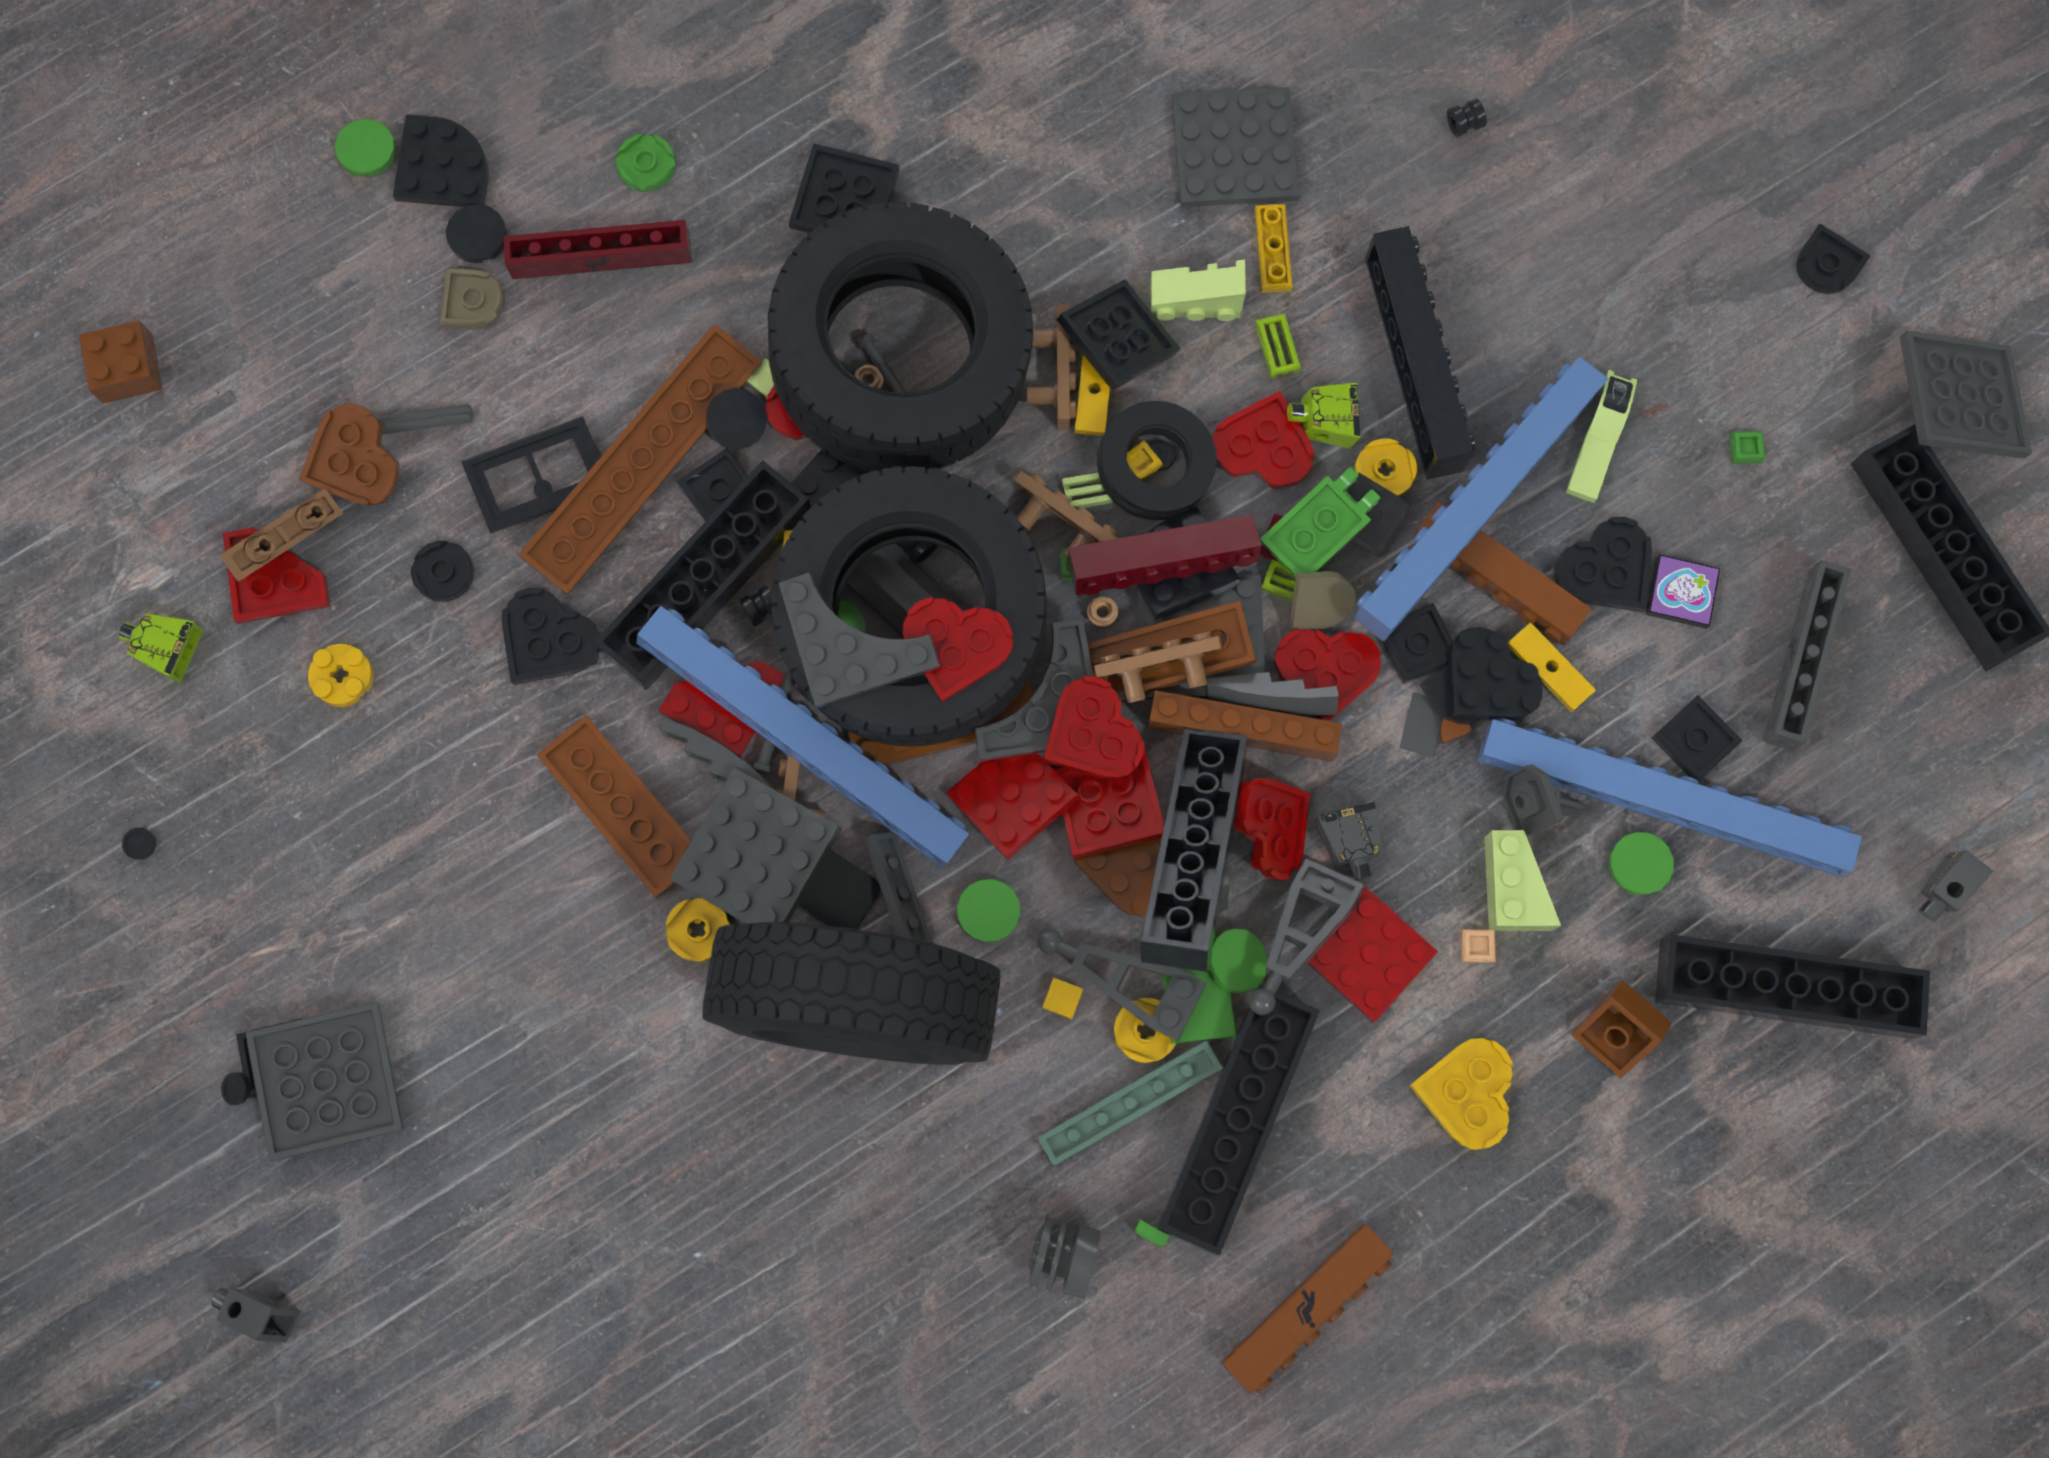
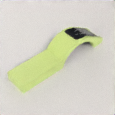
(1601, 437)

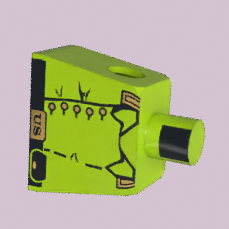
(1329, 414)
(163, 643)

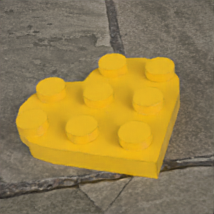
(1468, 1091)

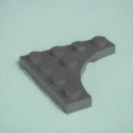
(841, 658)
(1030, 726)

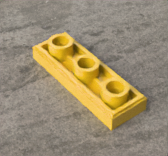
(1273, 262)
(1091, 407)
(1565, 681)

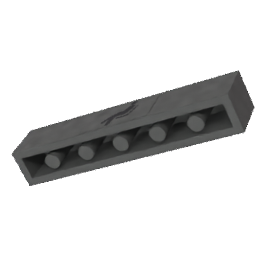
(1807, 655)

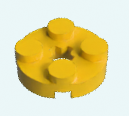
(1395, 457)
(352, 687)
(679, 930)
(1129, 1040)

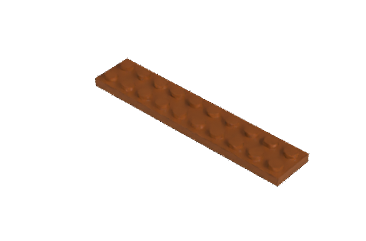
(637, 461)

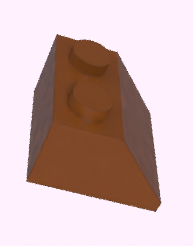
(1622, 1029)

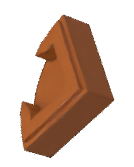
(1450, 731)

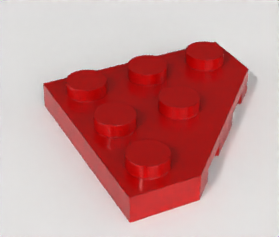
(276, 588)
(698, 711)

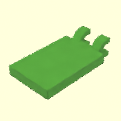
(1319, 525)
(1213, 1014)

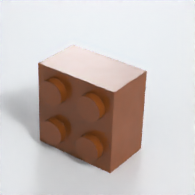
(120, 362)

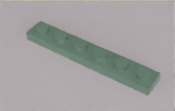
(1129, 1103)

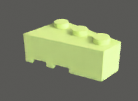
(1198, 293)
(1515, 885)

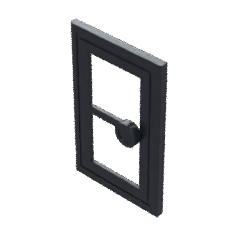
(546, 498)

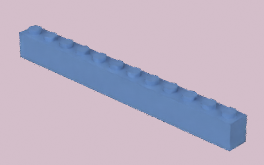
(1480, 499)
(801, 736)
(1672, 798)

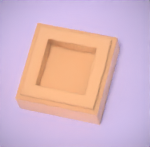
(1478, 946)

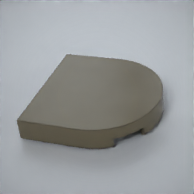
(470, 299)
(1320, 600)

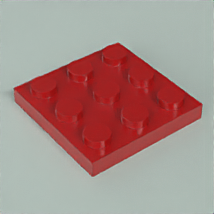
(1012, 800)
(1112, 811)
(1372, 956)

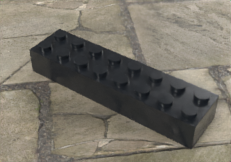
(1419, 353)
(1951, 548)
(708, 567)
(1194, 850)
(1793, 986)
(1237, 1124)

